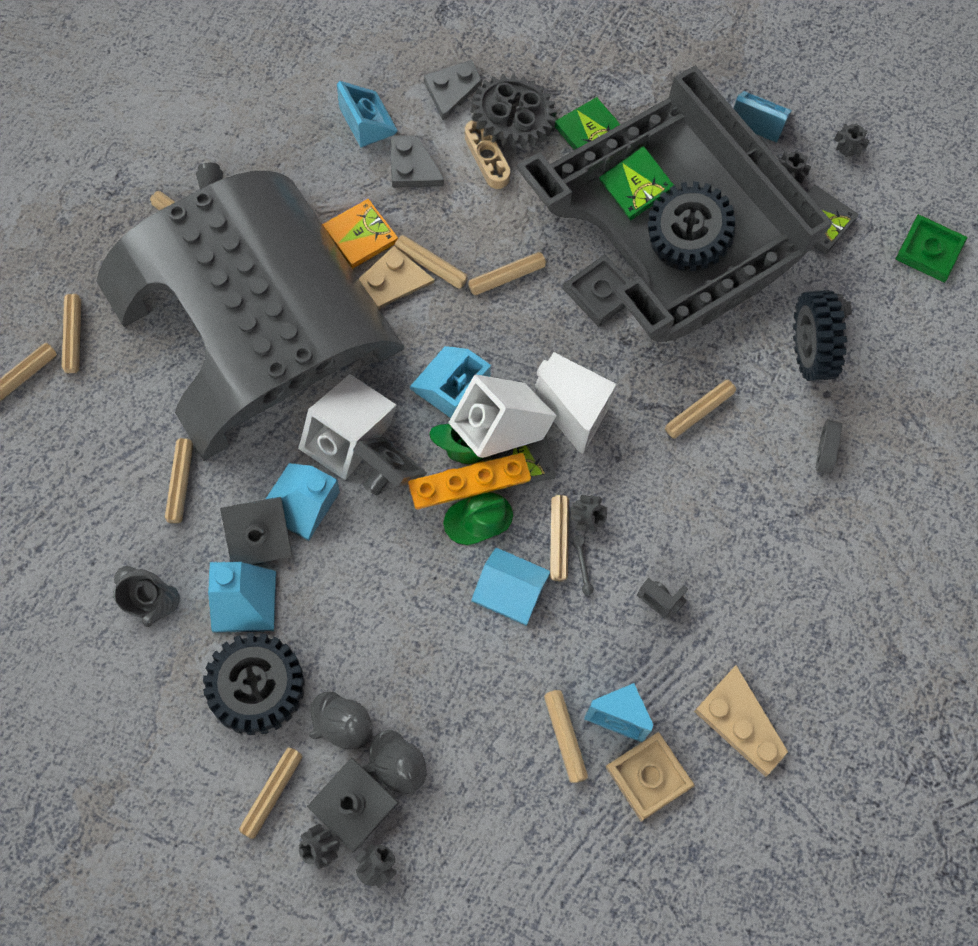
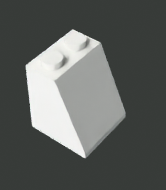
(575, 396)
(500, 416)
(342, 419)

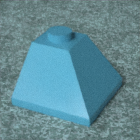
(305, 497)
(241, 597)

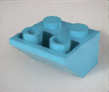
(449, 377)

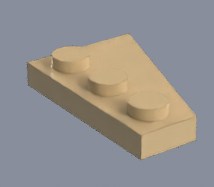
(394, 278)
(742, 722)

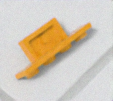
(469, 481)

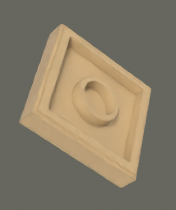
(650, 776)

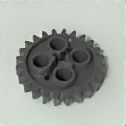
(494, 103)

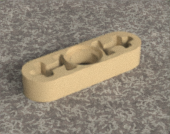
(486, 164)

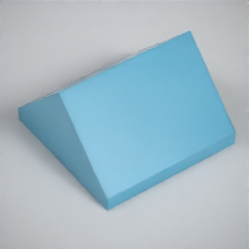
(364, 113)
(762, 115)
(510, 586)
(622, 713)

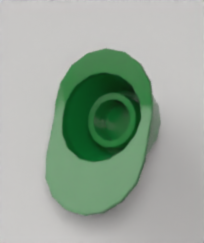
(456, 447)
(478, 518)

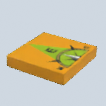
(360, 233)

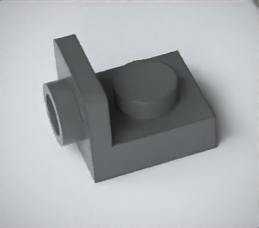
(658, 597)

